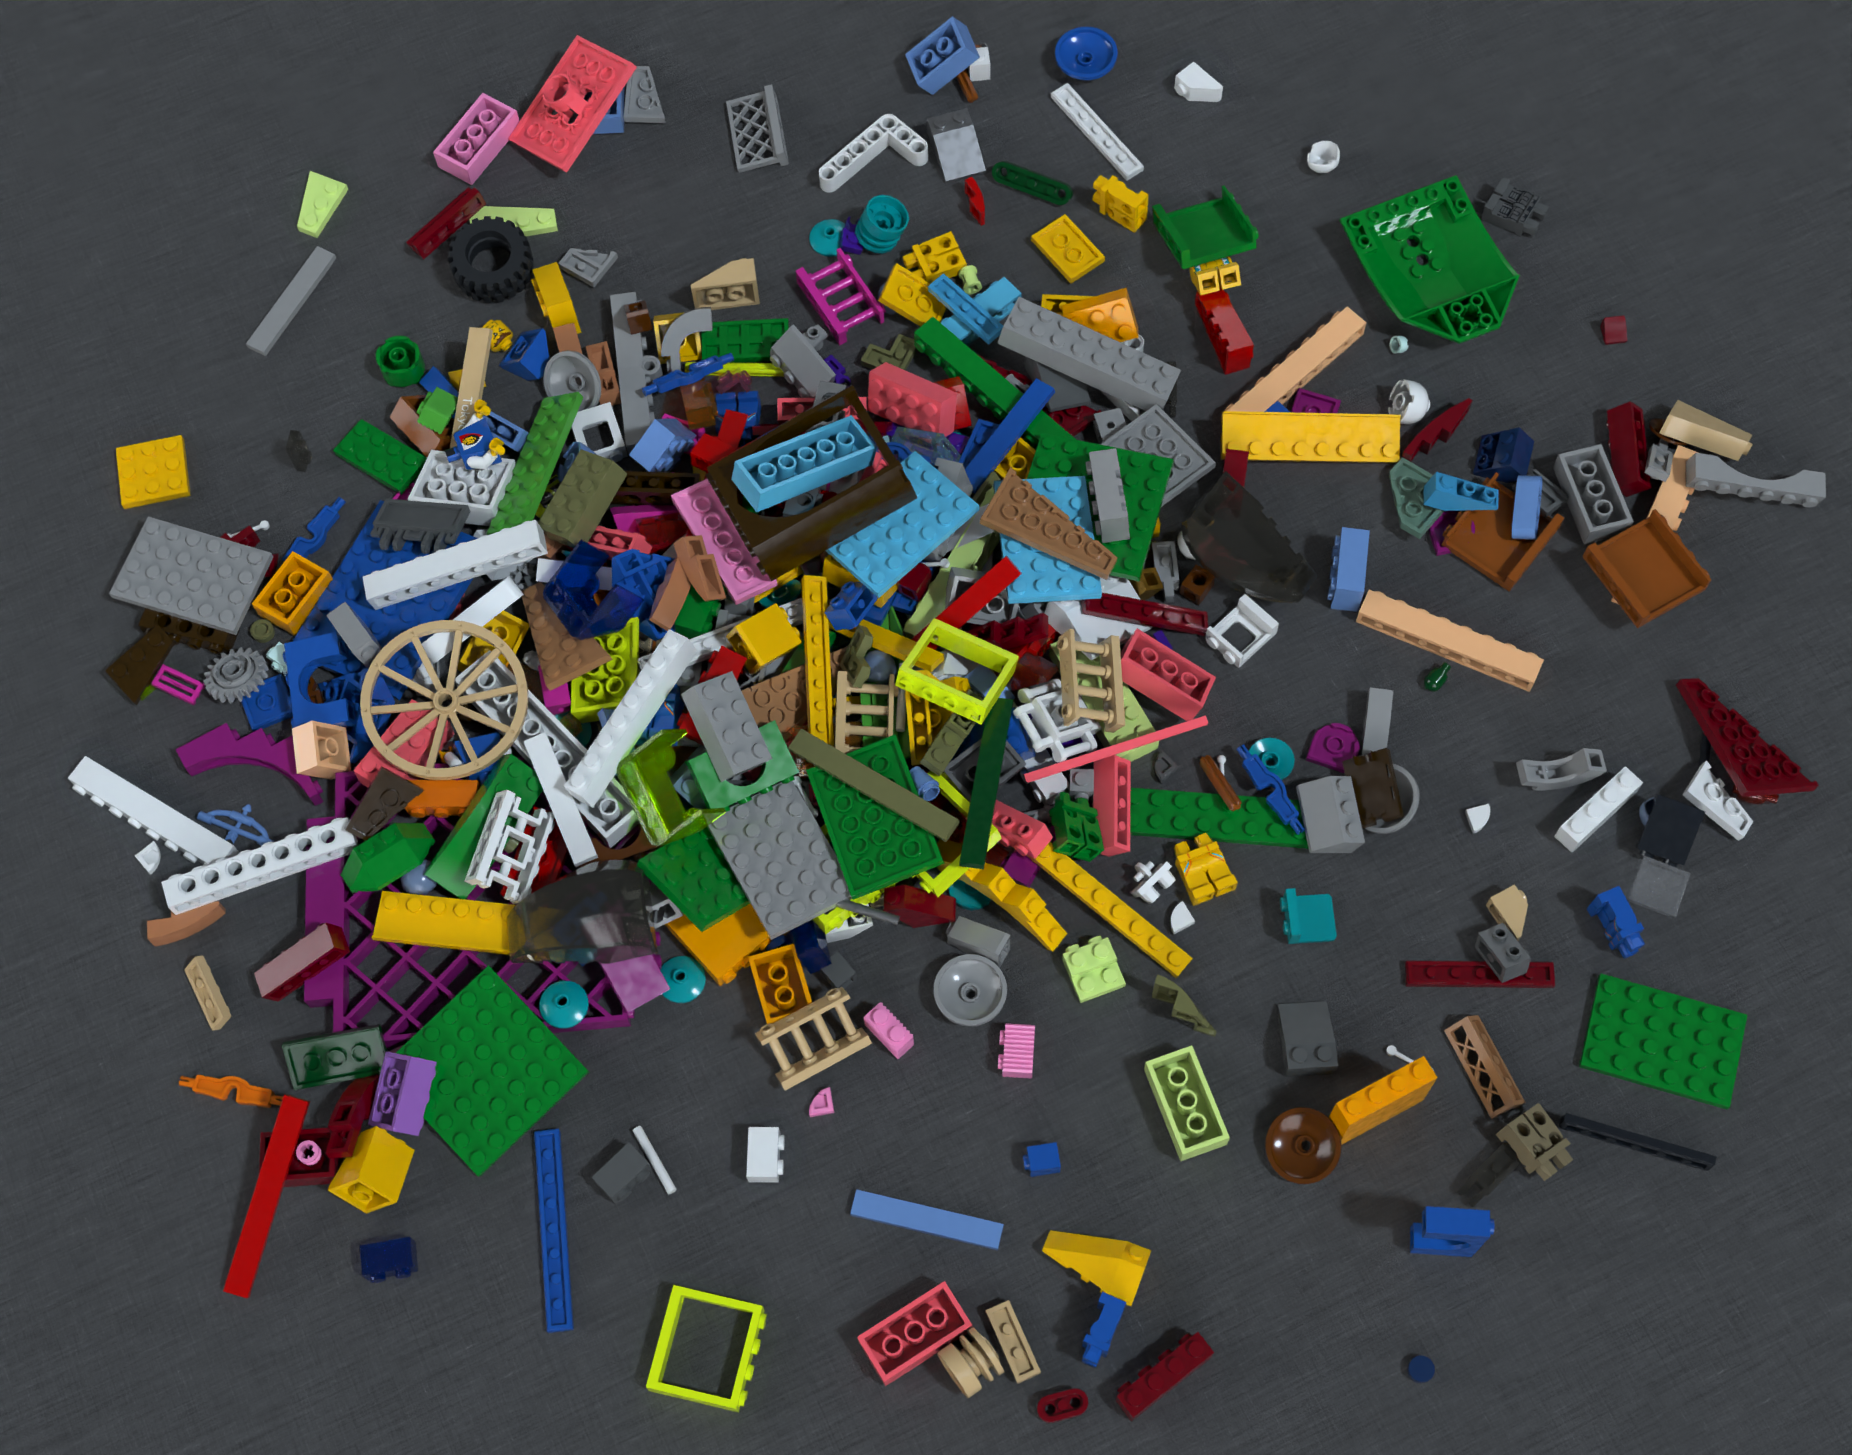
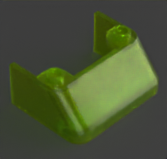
(653, 794)

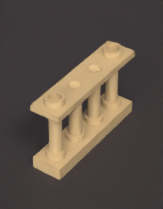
(1109, 671)
(844, 708)
(833, 1050)

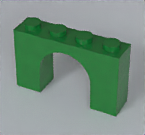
(722, 794)

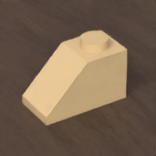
(1509, 908)

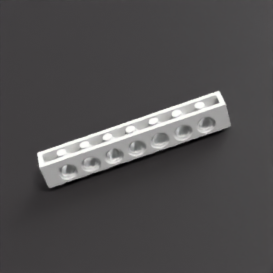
(252, 876)

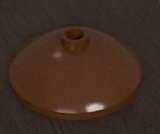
(1286, 1148)

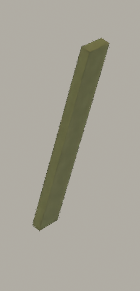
(874, 785)

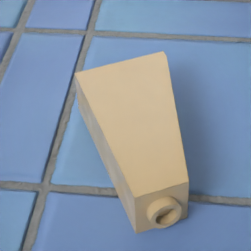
(1706, 432)

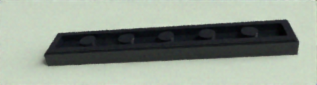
(1637, 1142)

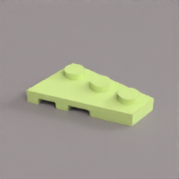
(319, 203)

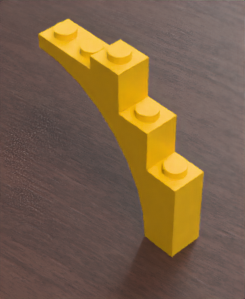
(1016, 899)

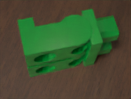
(1076, 828)

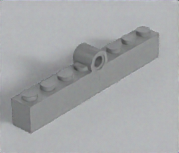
(634, 372)

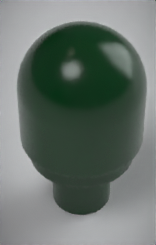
(1436, 677)

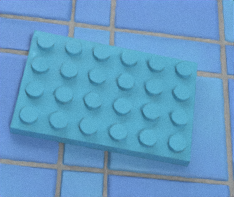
(904, 538)
(1045, 576)

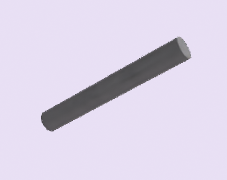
(868, 911)

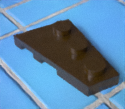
(138, 665)
(381, 801)

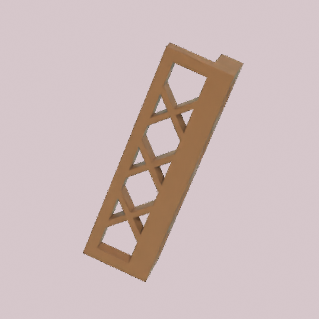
(1491, 1060)

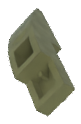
(948, 741)

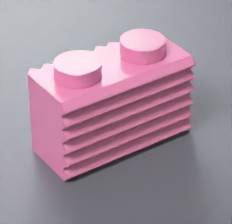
(889, 1030)
(1018, 1050)

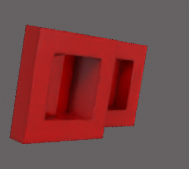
(976, 200)

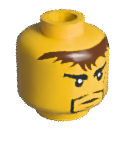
(501, 335)

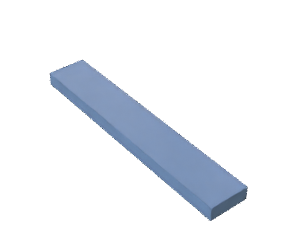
(927, 1219)

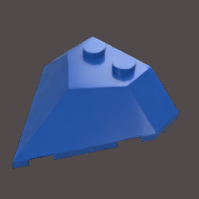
(642, 576)
(350, 687)

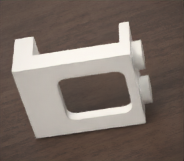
(597, 416)
(1253, 619)

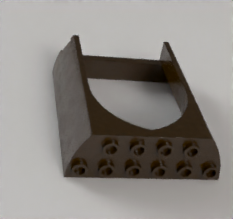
(794, 539)

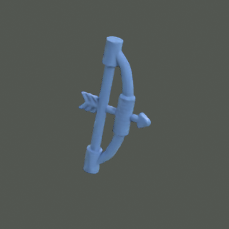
(241, 818)

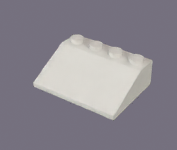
(455, 484)
(1089, 628)

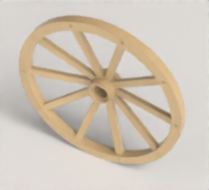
(442, 694)

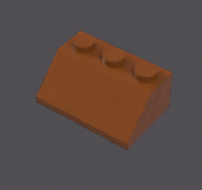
(406, 419)

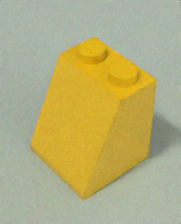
(764, 638)
(374, 1171)

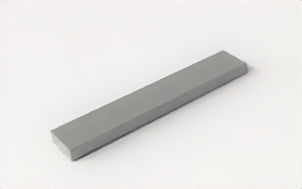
(291, 301)

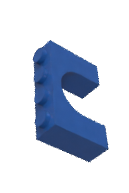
(302, 660)
(1451, 1231)

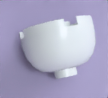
(1409, 401)

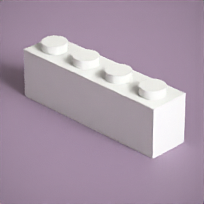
(1598, 809)

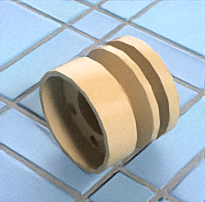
(970, 1362)

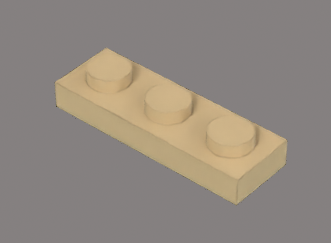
(207, 992)
(1013, 1342)

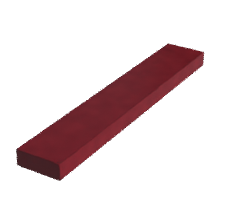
(1147, 613)
(1474, 975)

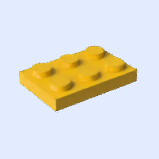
(1068, 248)
(910, 296)

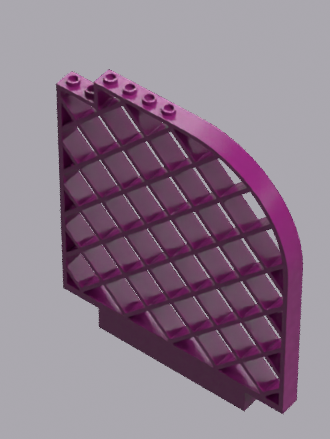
(330, 903)

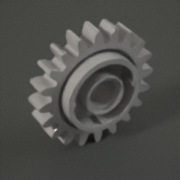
(236, 675)

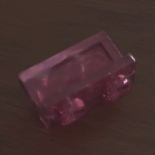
(730, 379)

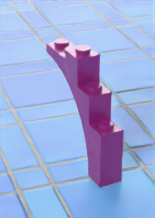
(226, 747)

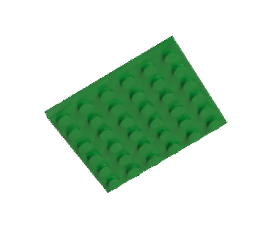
(1144, 489)
(493, 1070)

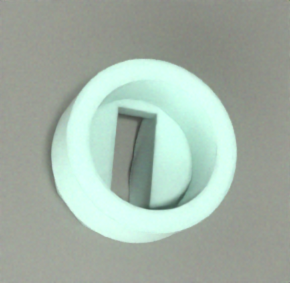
(1394, 344)

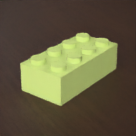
(1186, 1103)

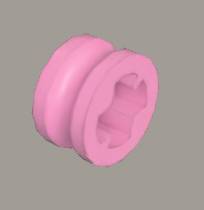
(311, 1160)

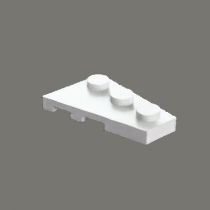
(1710, 796)

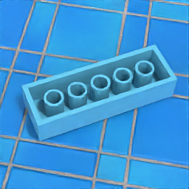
(803, 463)

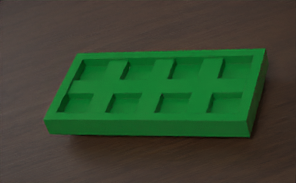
(744, 339)
(380, 456)

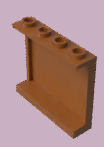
(1492, 546)
(1647, 569)

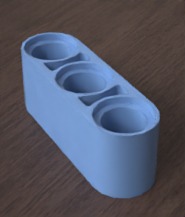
(1527, 507)

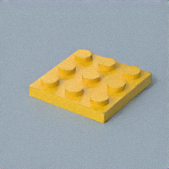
(152, 472)

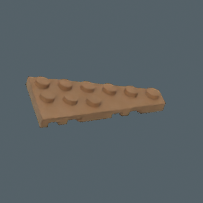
(1038, 522)
(558, 652)
(784, 696)

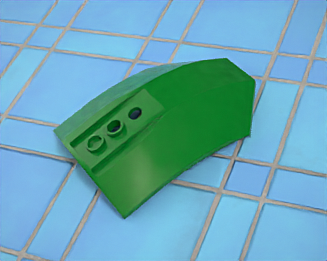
(1466, 276)

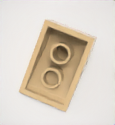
(728, 286)

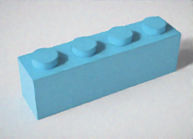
(996, 300)

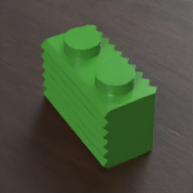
(437, 410)

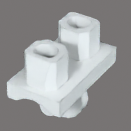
(1145, 888)

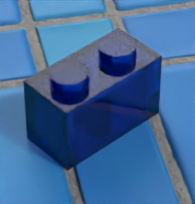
(811, 946)
(389, 1259)

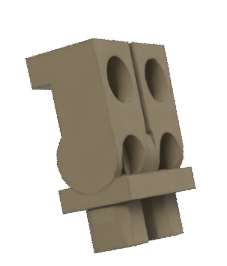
(1536, 1142)

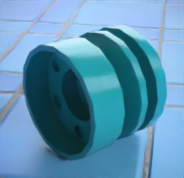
(882, 224)

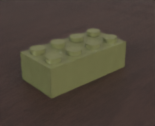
(582, 499)

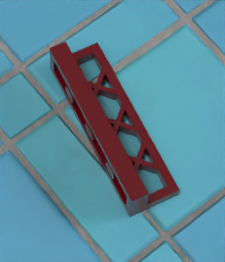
(446, 222)

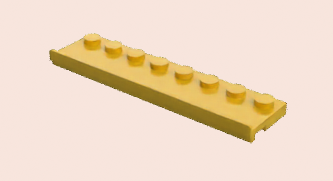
(1312, 436)
(442, 922)

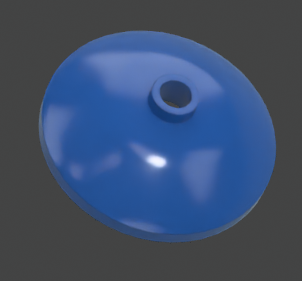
(1086, 53)

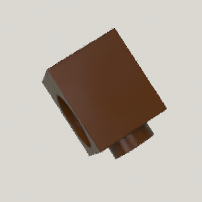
(1195, 592)

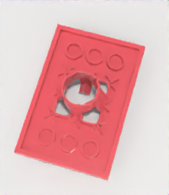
(581, 70)

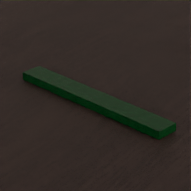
(986, 785)

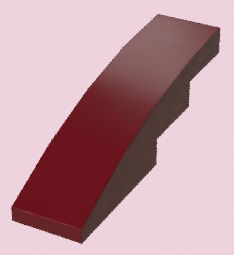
(1439, 428)
(1013, 632)

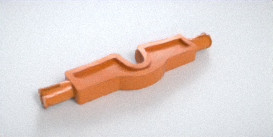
(221, 1088)

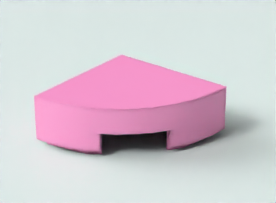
(822, 1103)

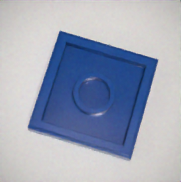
(269, 704)

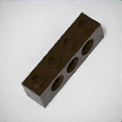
(653, 487)
(196, 638)

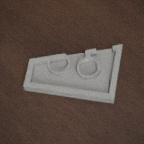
(641, 98)

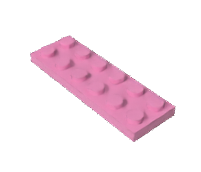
(708, 518)

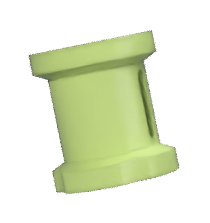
(970, 279)

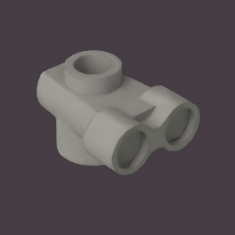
(815, 336)

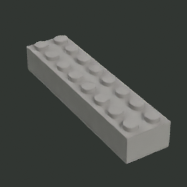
(1088, 355)

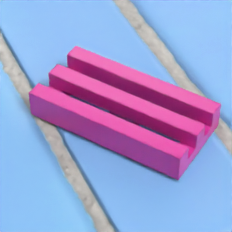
(195, 693)

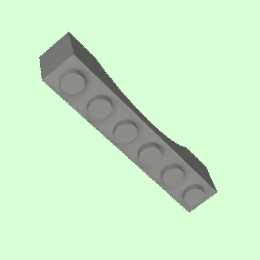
(1713, 474)

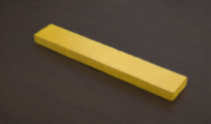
(896, 645)

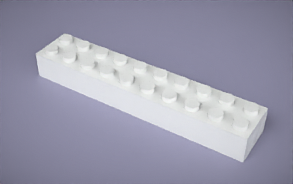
(613, 812)

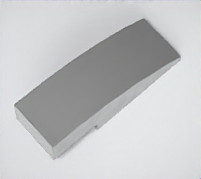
(1376, 720)

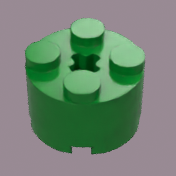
(400, 361)

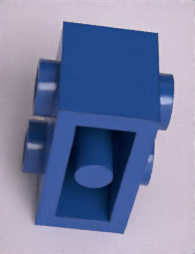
(850, 606)

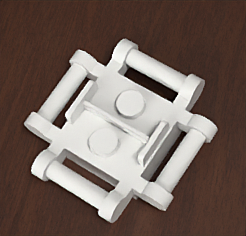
(1047, 724)

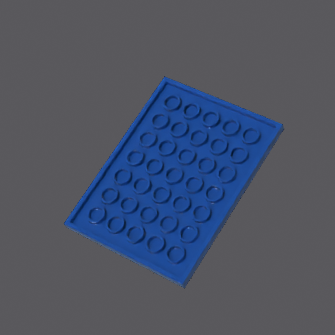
(390, 621)

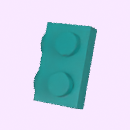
(1308, 917)

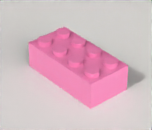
(476, 139)

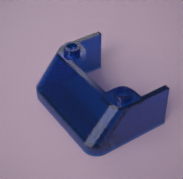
(571, 594)

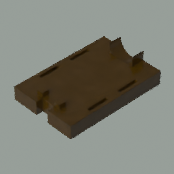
(1374, 787)

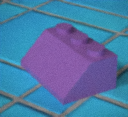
(402, 1093)

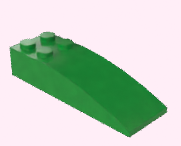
(455, 855)

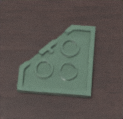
(1408, 490)

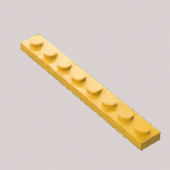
(817, 658)
(1113, 910)

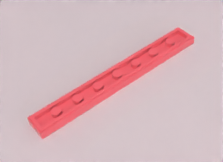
(1115, 749)

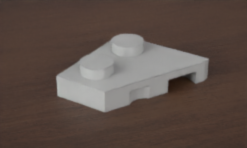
(587, 265)

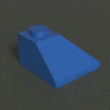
(528, 355)

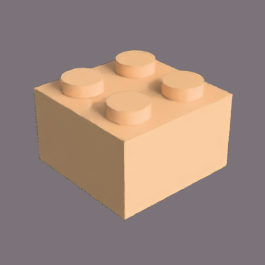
(321, 749)

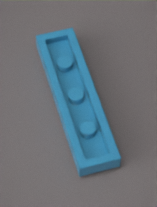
(965, 308)

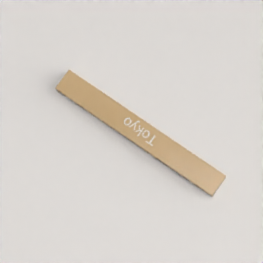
(472, 376)

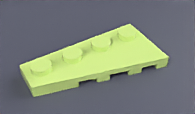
(530, 220)

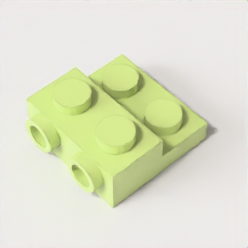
(1093, 968)

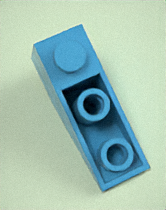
(1456, 494)

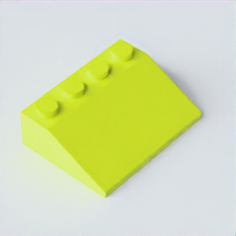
(609, 682)

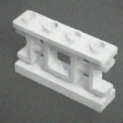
(493, 842)

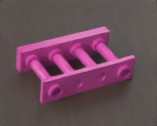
(827, 312)

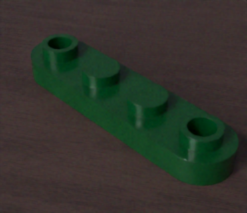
(1032, 182)

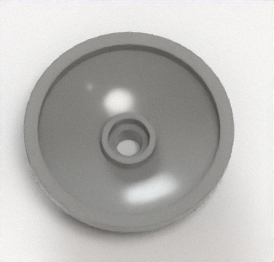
(564, 374)
(1409, 799)
(965, 975)

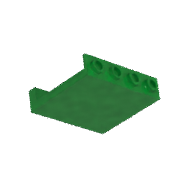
(1206, 230)

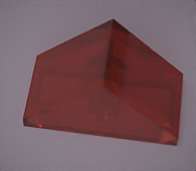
(1032, 670)

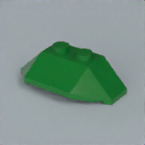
(387, 856)

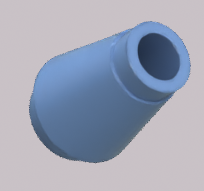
(925, 785)

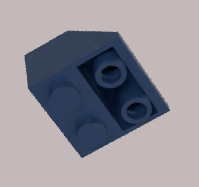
(1504, 453)

